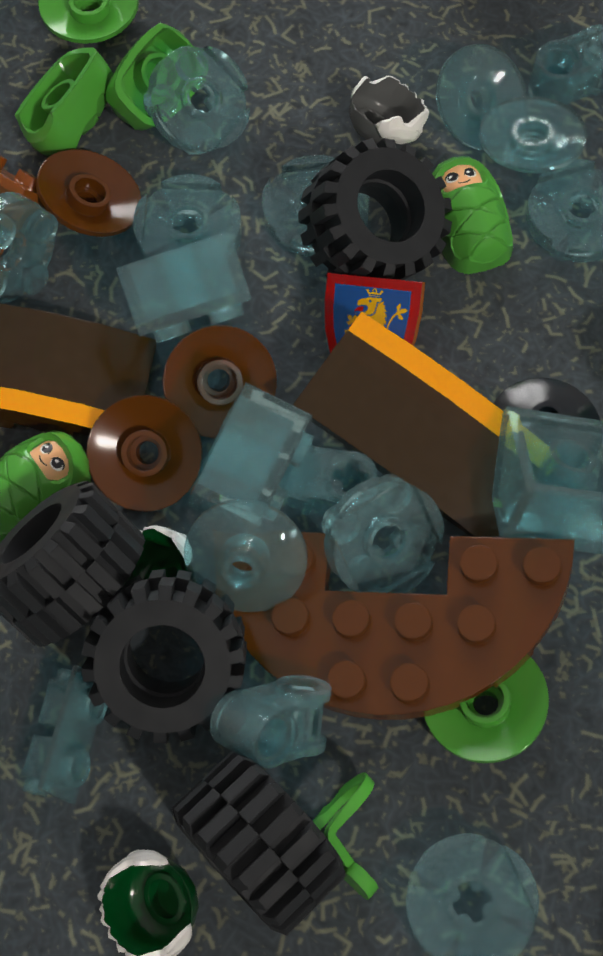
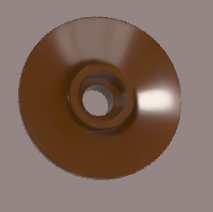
(88, 192)
(212, 349)
(116, 457)

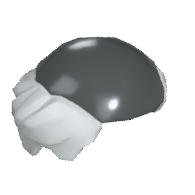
(387, 110)

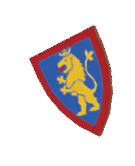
(387, 301)

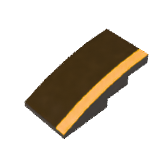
(66, 369)
(410, 421)

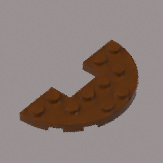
(416, 651)

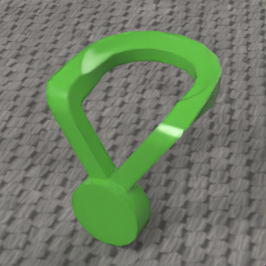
(354, 795)

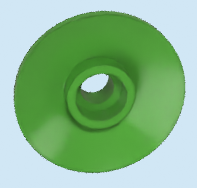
(76, 24)
(507, 731)

